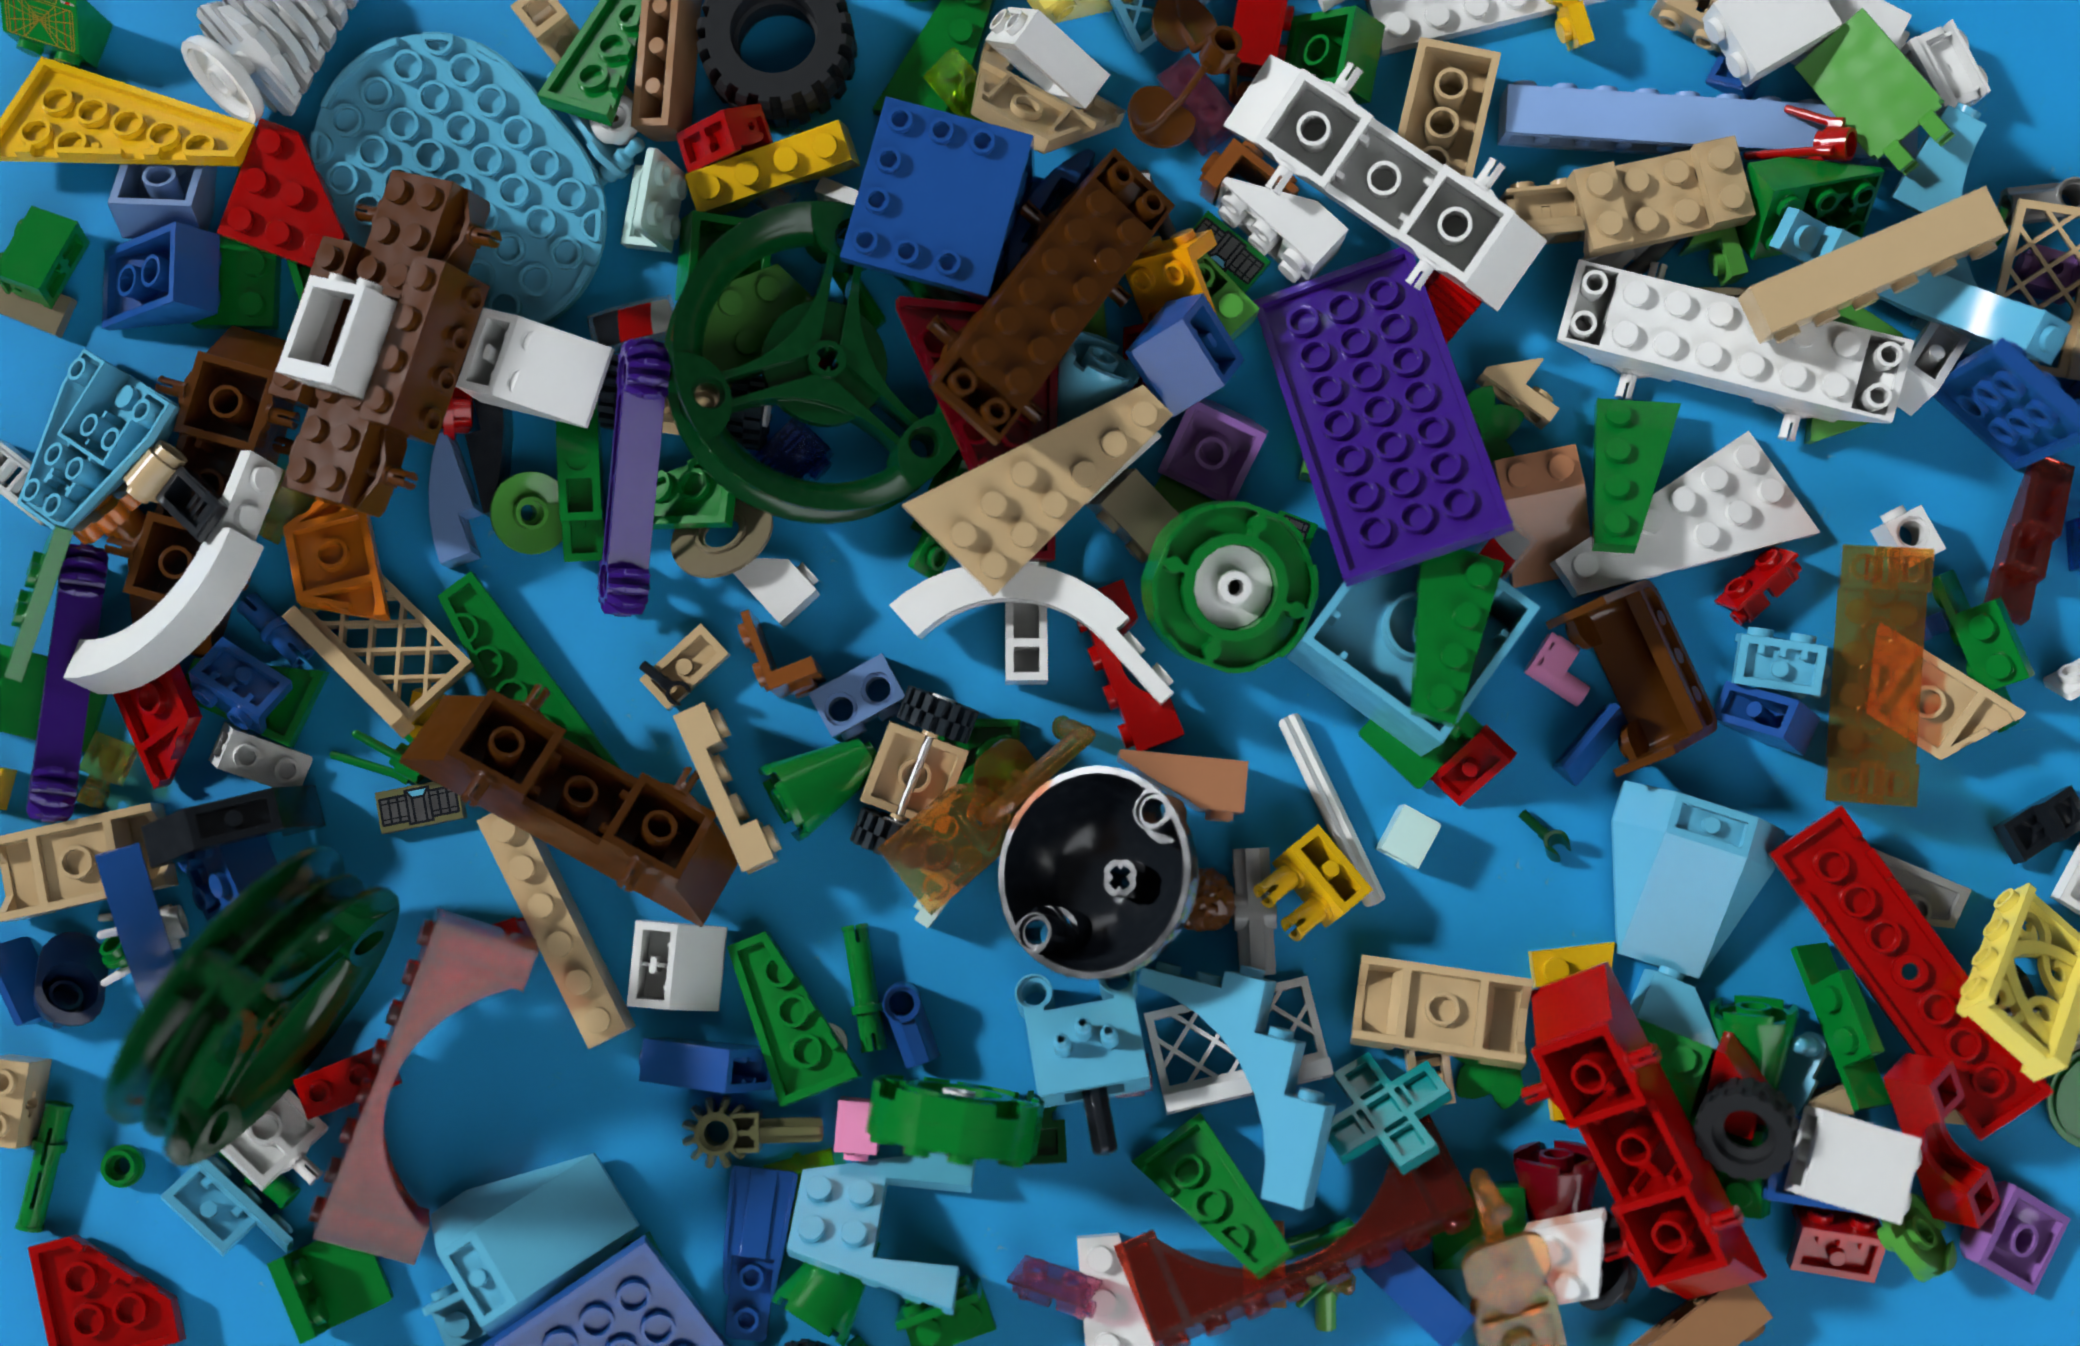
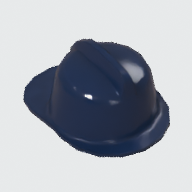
(70, 980)

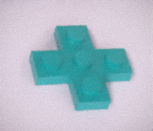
(1387, 1112)

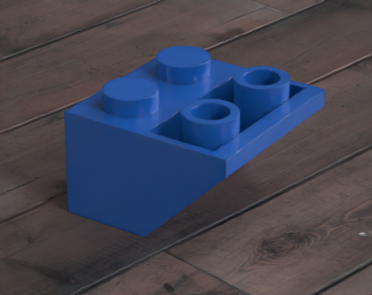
(1184, 353)
(226, 872)

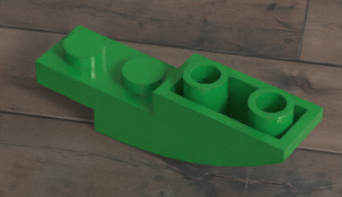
(581, 489)

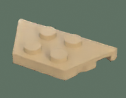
(1957, 709)

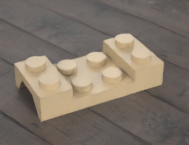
(1662, 197)
(704, 736)
(57, 864)
(1441, 1011)

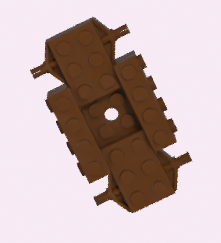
(421, 257)

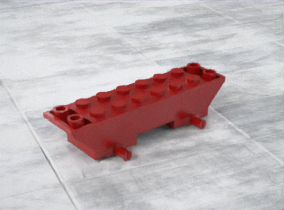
(1616, 1093)

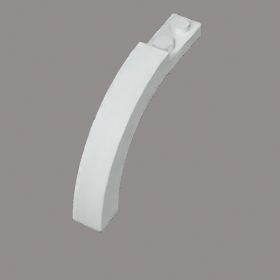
(957, 591)
(197, 599)

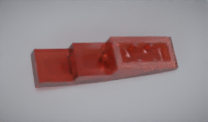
(2028, 536)

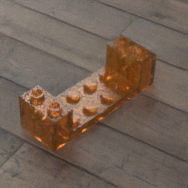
(1877, 675)

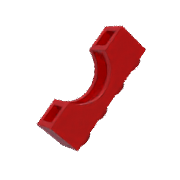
(1144, 720)
(1952, 1182)

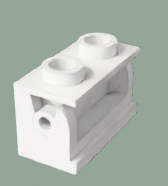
(1948, 65)

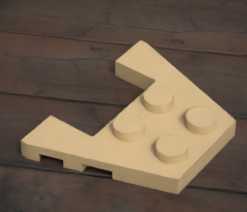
(1021, 106)

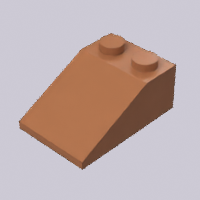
(1549, 502)
(1199, 782)

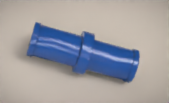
(275, 630)

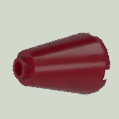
(1556, 1178)

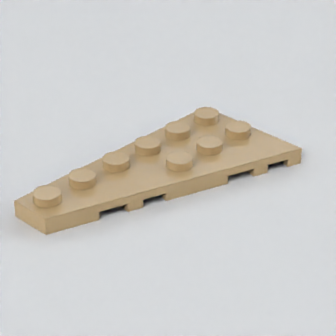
(1017, 502)

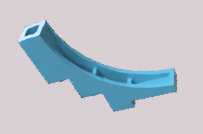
(1292, 1123)

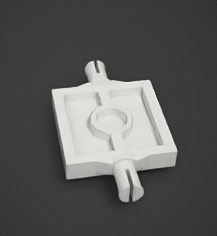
(277, 1144)

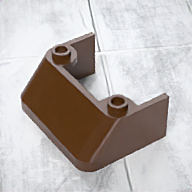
(1646, 671)

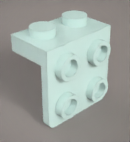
(654, 204)

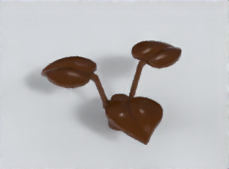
(1177, 25)

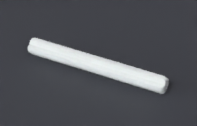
(1329, 802)

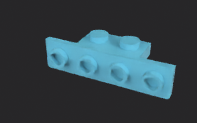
(222, 1210)

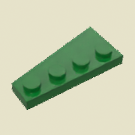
(1449, 625)

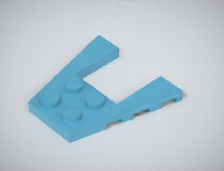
(841, 1219)

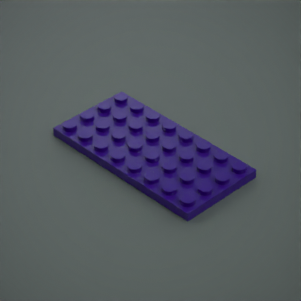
(1381, 417)

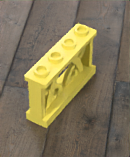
(2037, 1040)

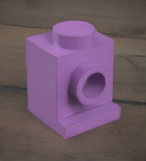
(2042, 286)

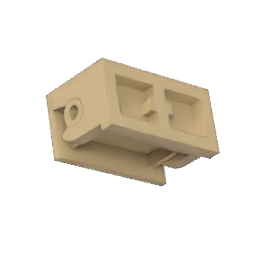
(1547, 209)

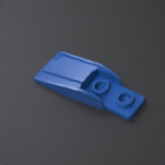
(755, 1246)

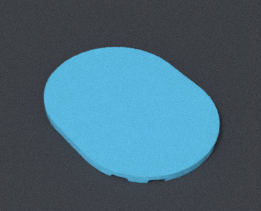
(472, 119)

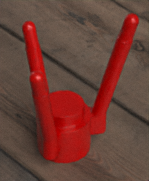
(1832, 144)

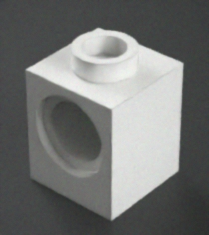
(1918, 524)

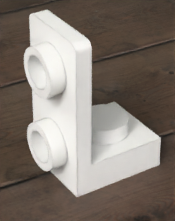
(258, 758)

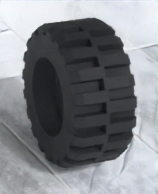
(785, 93)

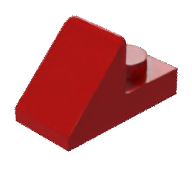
(1473, 765)

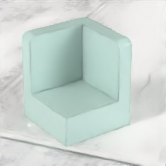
(1408, 836)

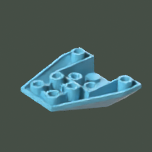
(92, 440)
(1683, 874)
(530, 1237)

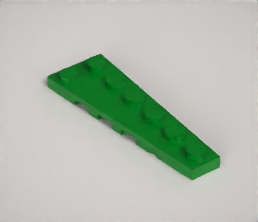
(507, 660)

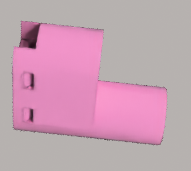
(1550, 668)

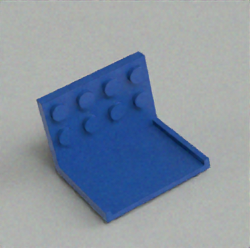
(940, 199)
(2012, 404)

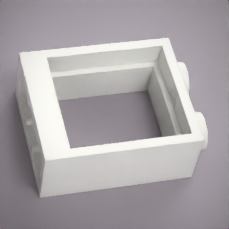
(1046, 55)
(358, 342)

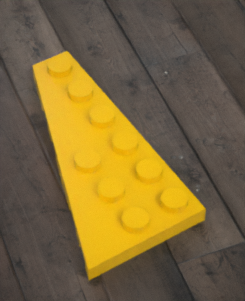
(90, 118)

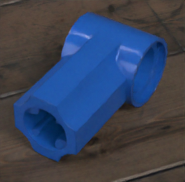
(911, 1027)

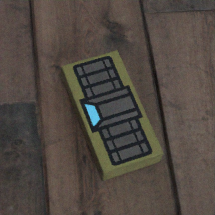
(417, 807)

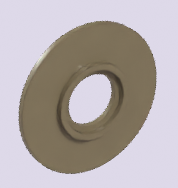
(704, 561)

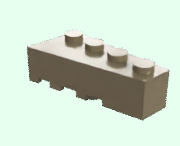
(1133, 512)

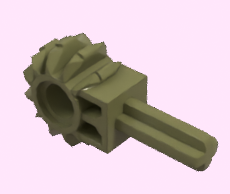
(746, 1131)

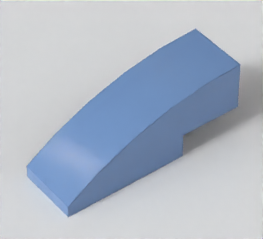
(452, 505)

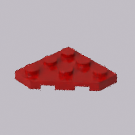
(280, 198)
(100, 1300)

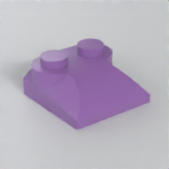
(1213, 450)
(2016, 1238)

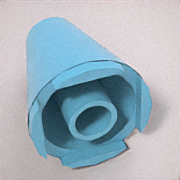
(1091, 376)

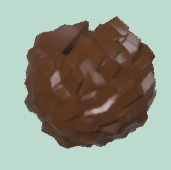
(1213, 902)

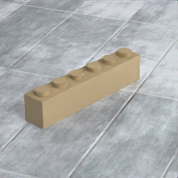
(1873, 265)
(558, 930)

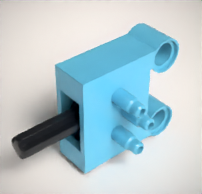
(1086, 1051)

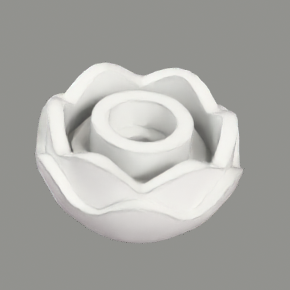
(621, 131)

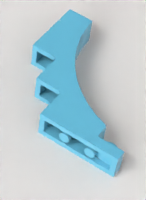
(1942, 179)
(1938, 299)

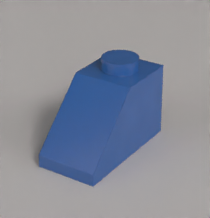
(1767, 717)

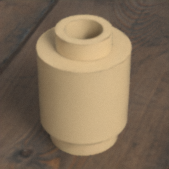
(153, 471)

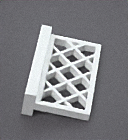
(1233, 1084)

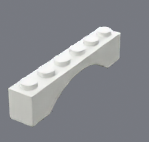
(1026, 643)

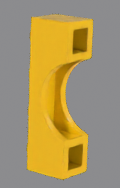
(792, 160)

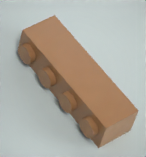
(665, 68)
(1711, 1320)

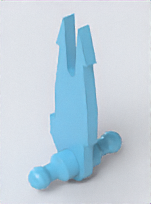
(614, 161)
(1802, 1067)

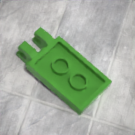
(1875, 89)

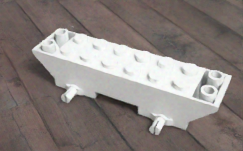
(1385, 180)
(1704, 339)

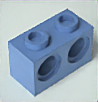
(854, 687)

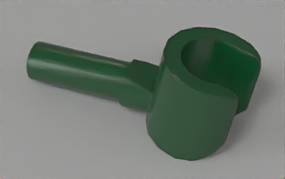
(1549, 837)

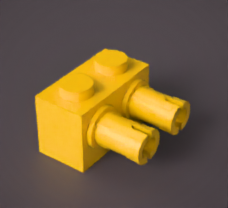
(1319, 877)

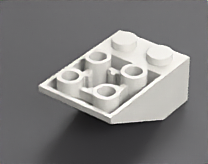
(1287, 227)
(534, 368)

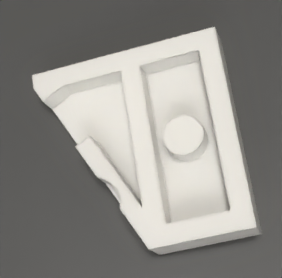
(1575, 1253)

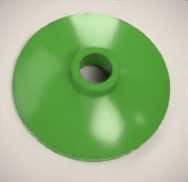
(539, 532)

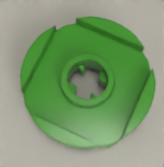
(1919, 1241)

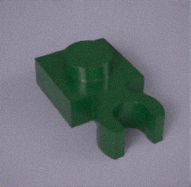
(1052, 1138)

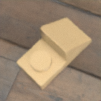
(1510, 388)

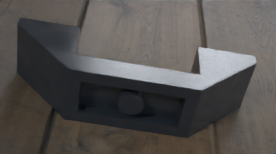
(231, 821)

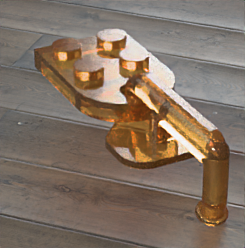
(946, 844)
(1509, 1278)

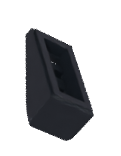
(192, 502)

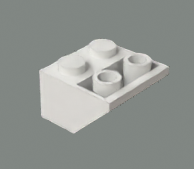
(677, 966)

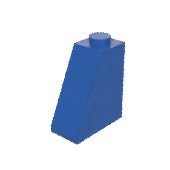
(703, 1065)
(1422, 1297)

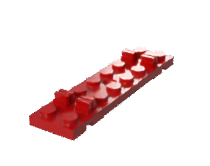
(1878, 934)

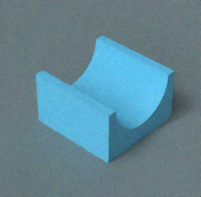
(1367, 648)

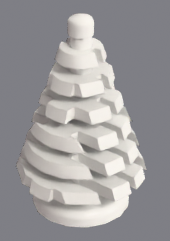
(262, 51)

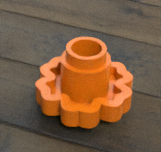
(113, 517)

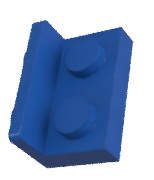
(238, 685)

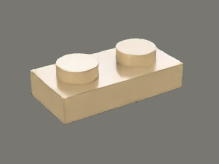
(688, 662)

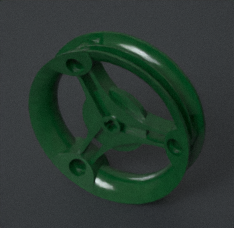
(793, 377)
(250, 1005)

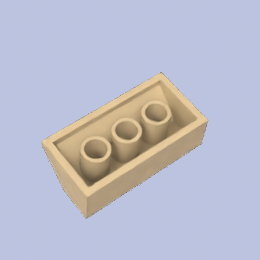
(1449, 101)

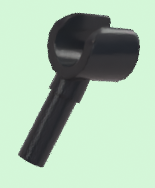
(663, 681)

